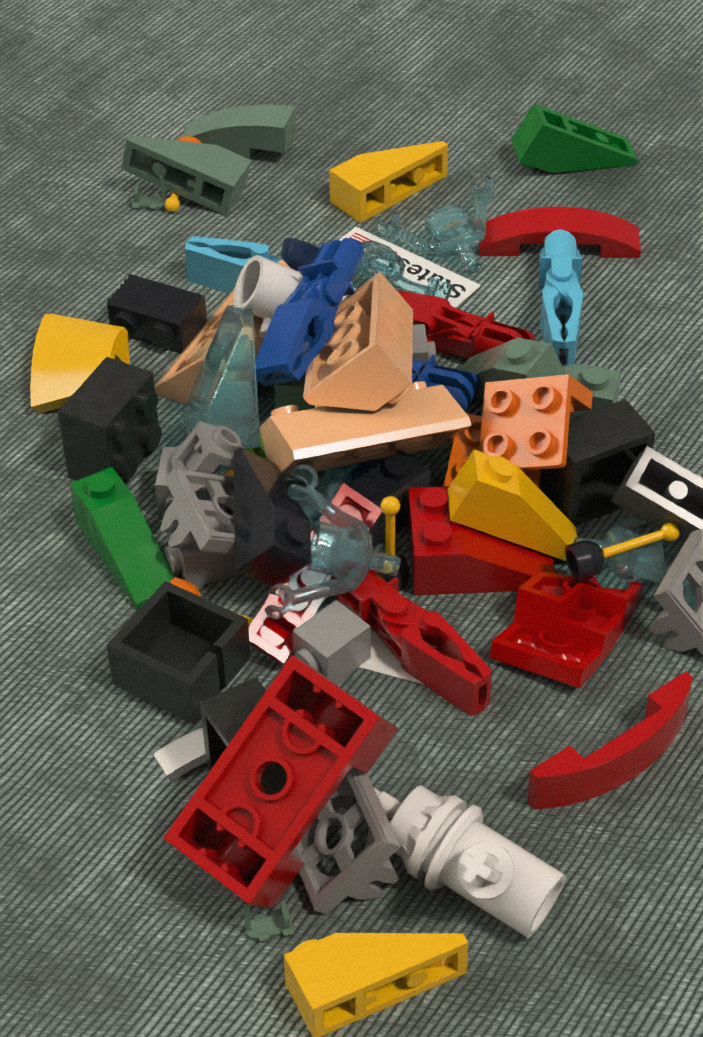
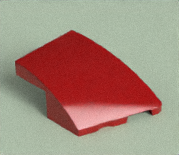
(565, 626)

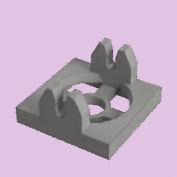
(189, 514)
(678, 615)
(359, 874)

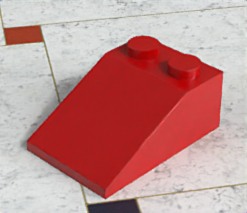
(460, 558)

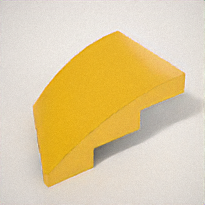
(67, 354)

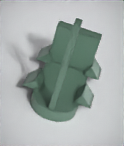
(154, 202)
(267, 927)

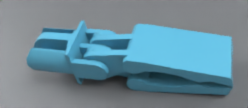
(220, 261)
(561, 293)

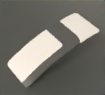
(182, 754)

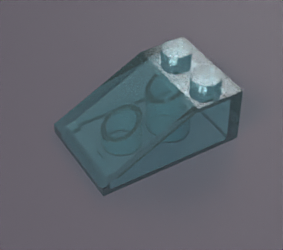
(227, 380)

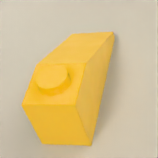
(385, 177)
(506, 503)
(365, 973)

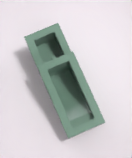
(247, 128)

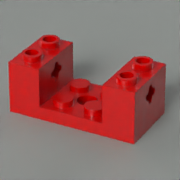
(250, 835)

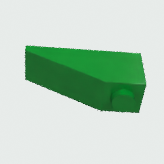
(567, 144)
(120, 534)

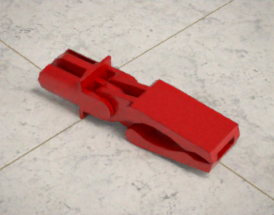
(459, 331)
(422, 643)

